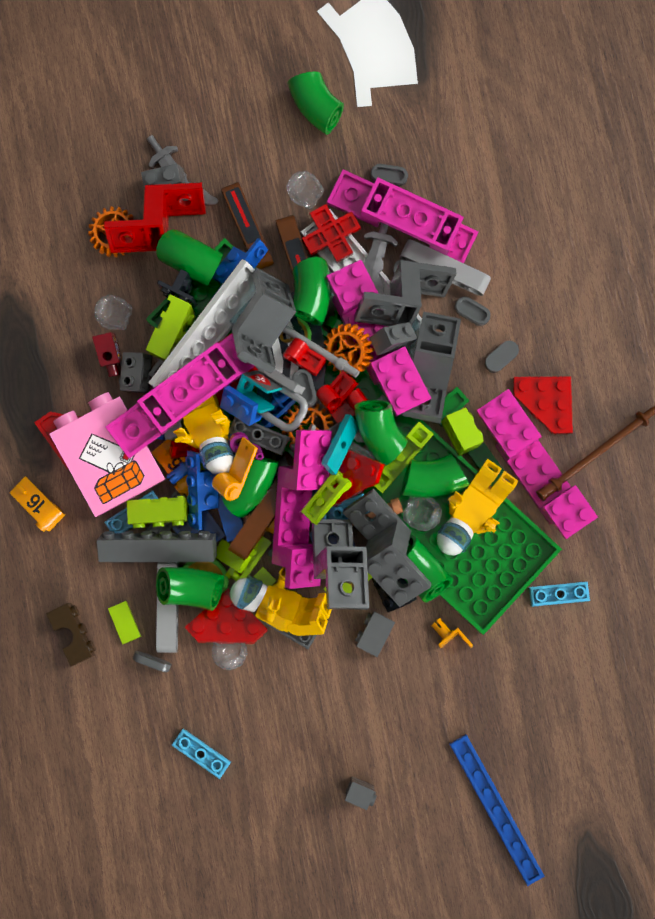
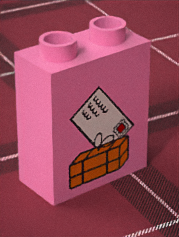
(97, 460)

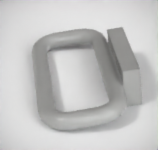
(292, 390)

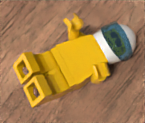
(209, 433)
(474, 509)
(282, 607)

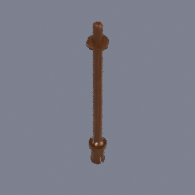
(556, 483)

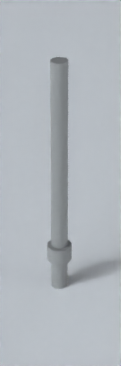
(339, 363)

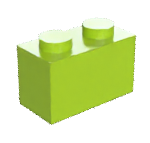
(462, 431)

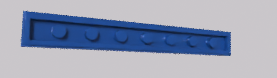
(496, 810)

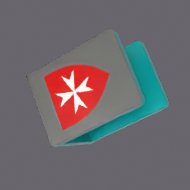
(262, 382)

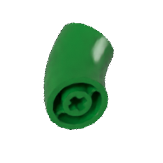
(315, 101)
(188, 254)
(311, 290)
(379, 430)
(433, 478)
(255, 487)
(430, 567)
(189, 587)

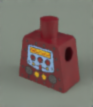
(104, 345)

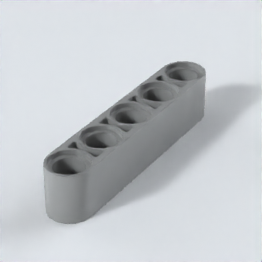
(466, 276)
(167, 622)

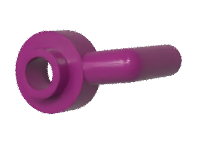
(234, 446)

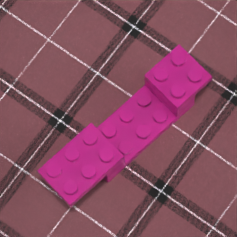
(404, 212)
(391, 370)
(177, 397)
(532, 464)
(293, 493)

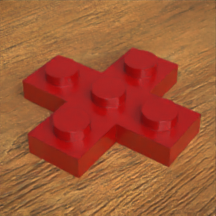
(331, 233)

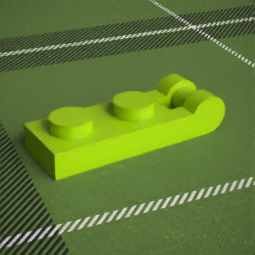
(326, 497)
(256, 555)

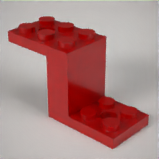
(159, 204)

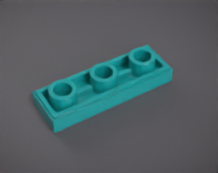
(340, 444)

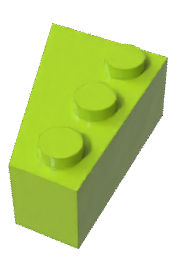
(171, 328)
(157, 511)

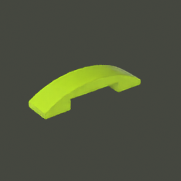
(416, 440)

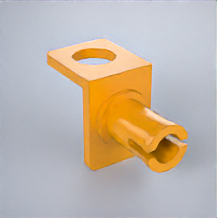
(447, 635)

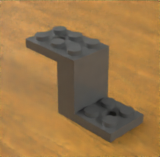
(406, 287)
(263, 321)
(434, 362)
(387, 548)
(340, 565)

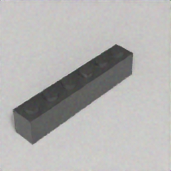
(157, 547)

